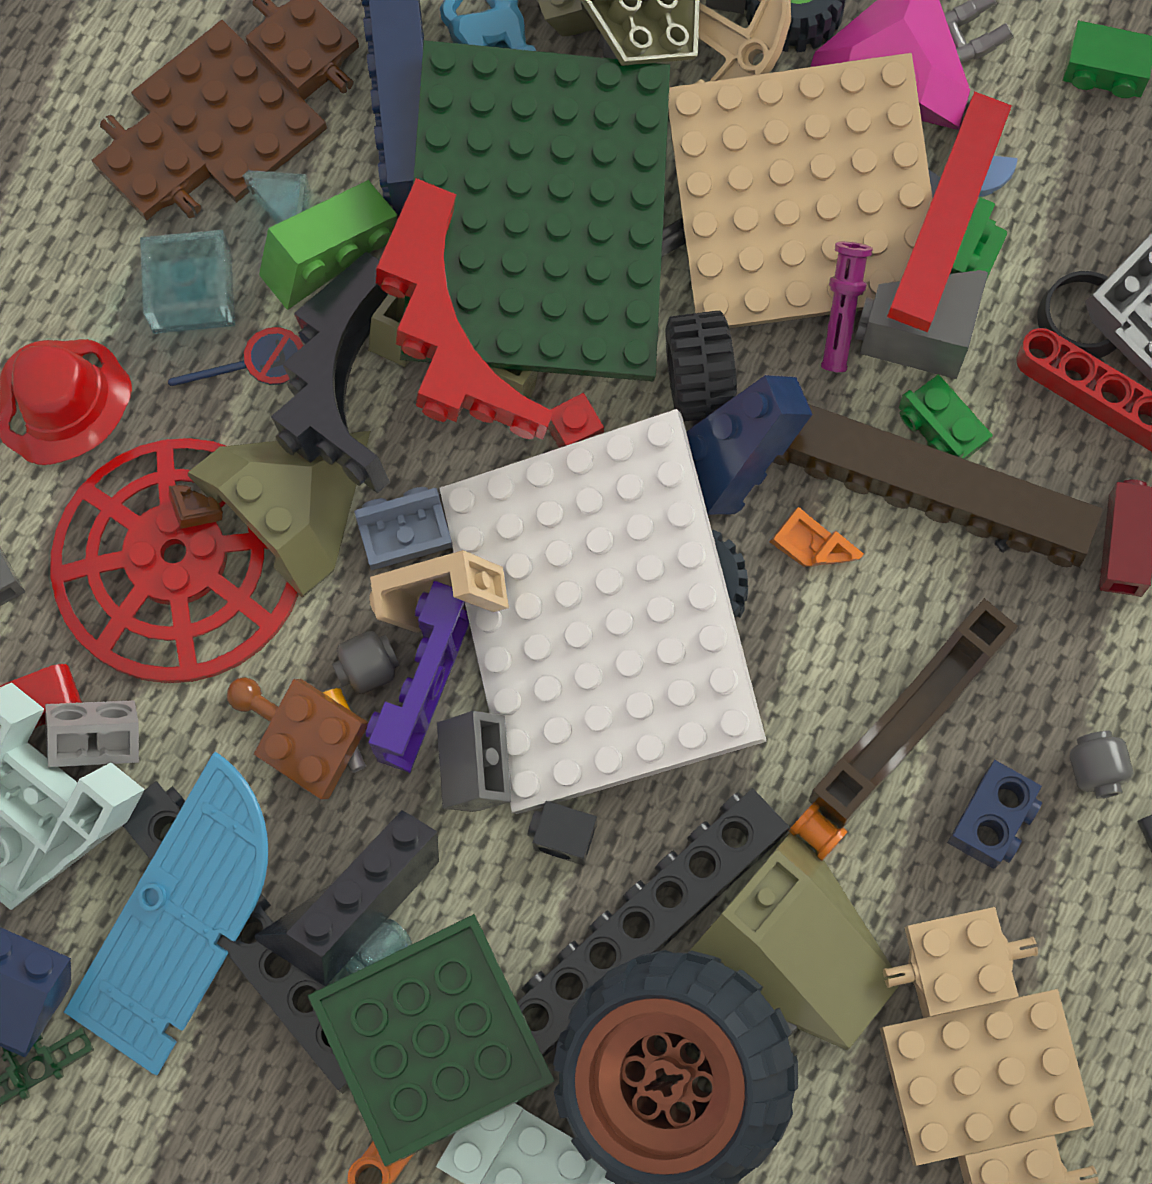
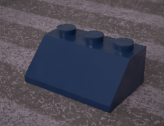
(30, 990)

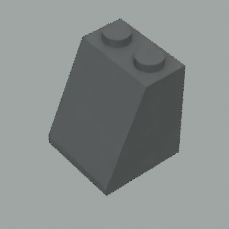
(934, 351)

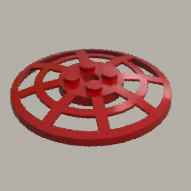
(163, 581)

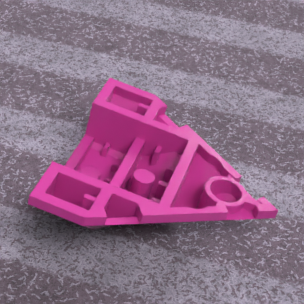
(904, 28)

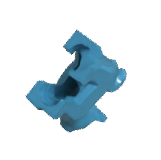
(497, 27)

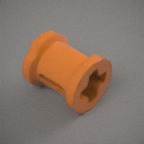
(818, 831)

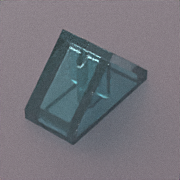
(279, 193)

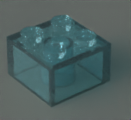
(187, 281)

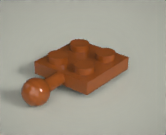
(307, 734)

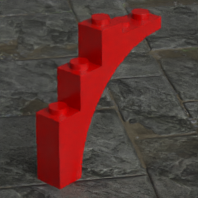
(429, 328)

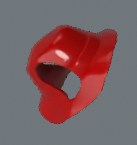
(61, 398)

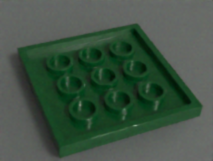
(430, 1040)

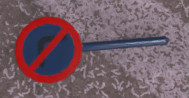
(262, 358)

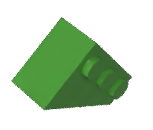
(324, 241)

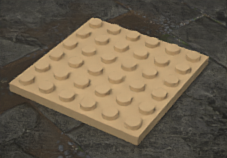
(788, 169)

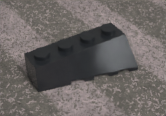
(340, 918)

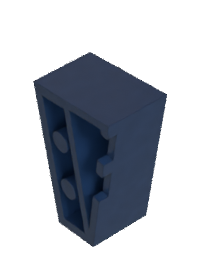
(744, 438)

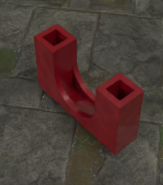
(1128, 539)

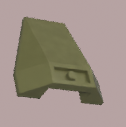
(648, 28)
(803, 946)

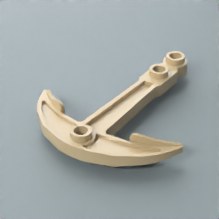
(740, 45)

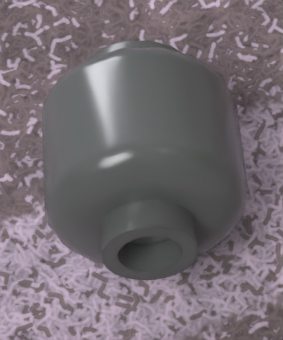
(365, 662)
(1101, 764)

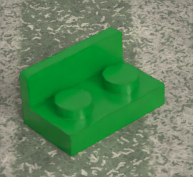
(980, 242)
(943, 419)

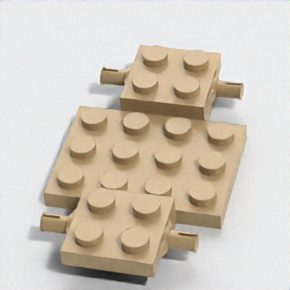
(982, 1067)

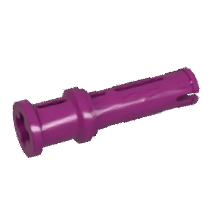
(847, 286)

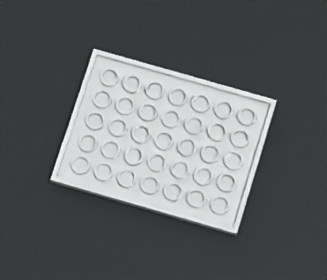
(615, 617)

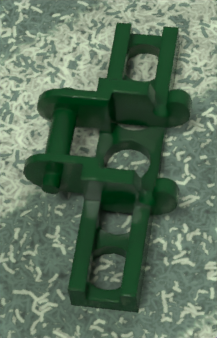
(44, 1055)

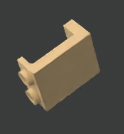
(471, 578)

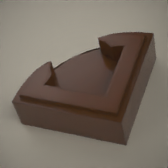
(193, 507)

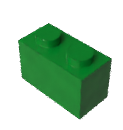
(1109, 60)

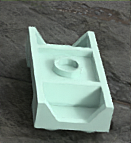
(517, 1150)

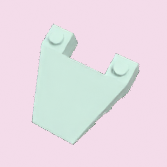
(43, 811)

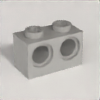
(91, 733)

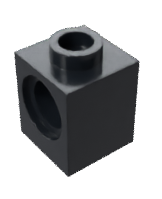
(562, 832)

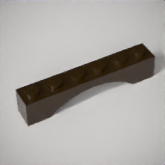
(913, 714)

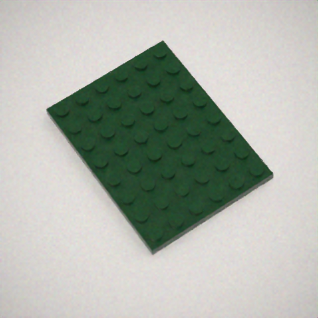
(552, 204)

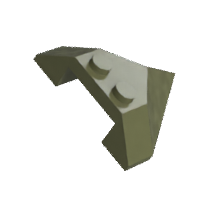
(285, 502)

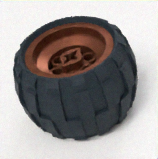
(633, 1120)

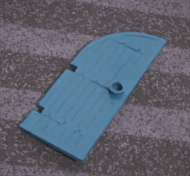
(167, 933)

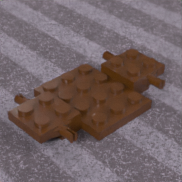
(227, 108)

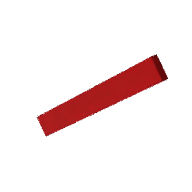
(949, 213)

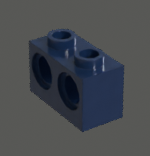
(988, 811)

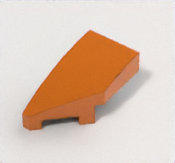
(811, 543)

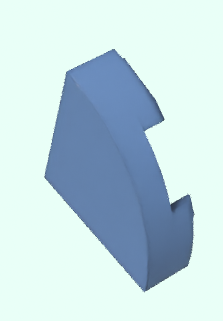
(998, 174)

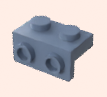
(403, 527)

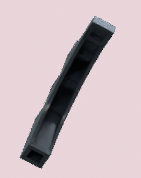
(333, 331)

